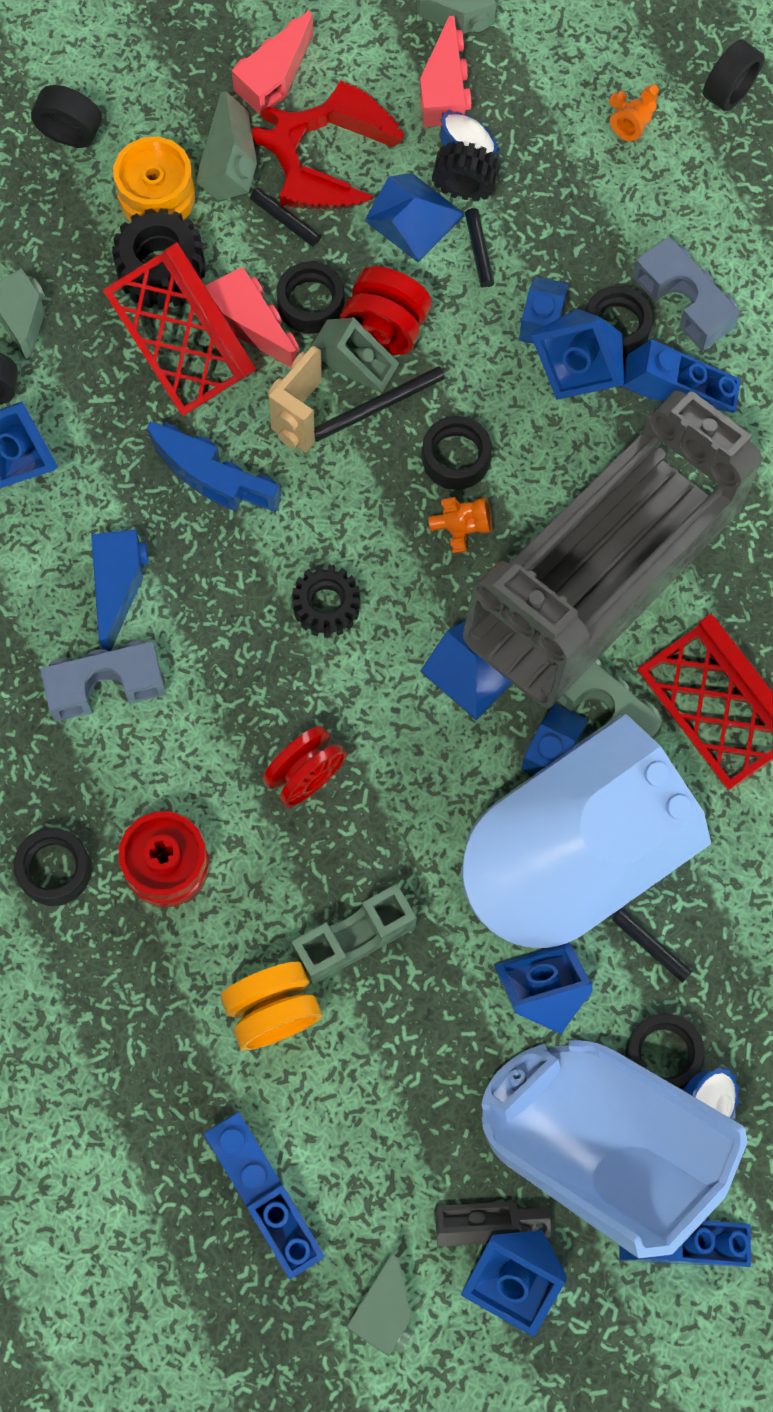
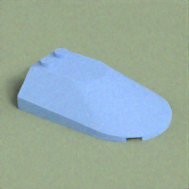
(581, 838)
(612, 1143)

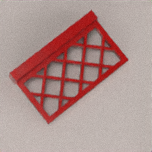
(205, 310)
(740, 674)

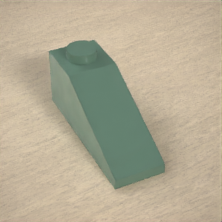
(229, 151)

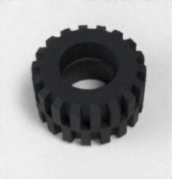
(152, 234)

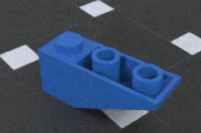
(659, 370)
(709, 1244)

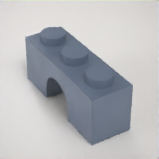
(670, 270)
(70, 682)

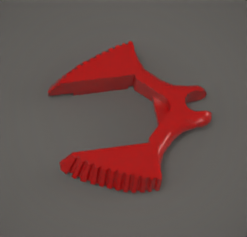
(345, 108)

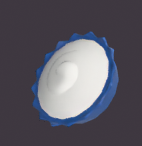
(464, 128)
(715, 1089)

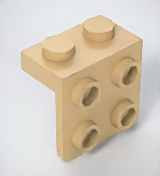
(286, 401)

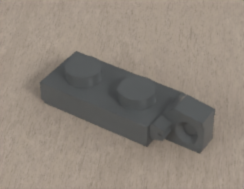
(479, 1221)

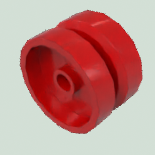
(389, 307)
(158, 837)

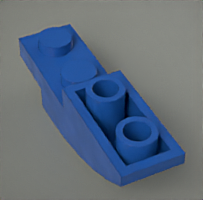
(199, 466)
(264, 1195)

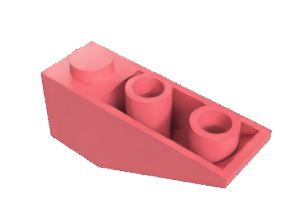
(270, 71)
(443, 78)
(250, 317)

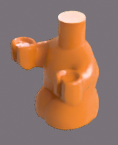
(631, 117)
(462, 520)

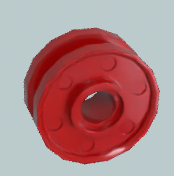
(304, 766)

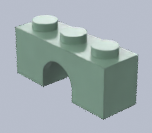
(615, 694)
(370, 928)

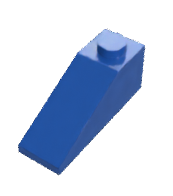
(117, 577)

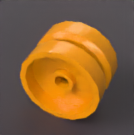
(154, 176)
(271, 1005)

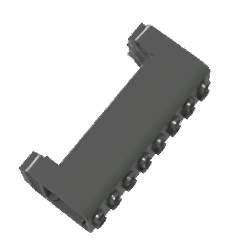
(611, 550)

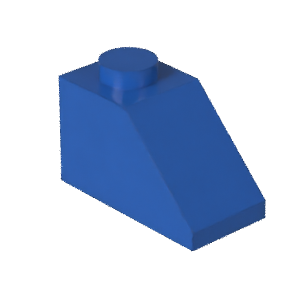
(542, 306)
(554, 737)

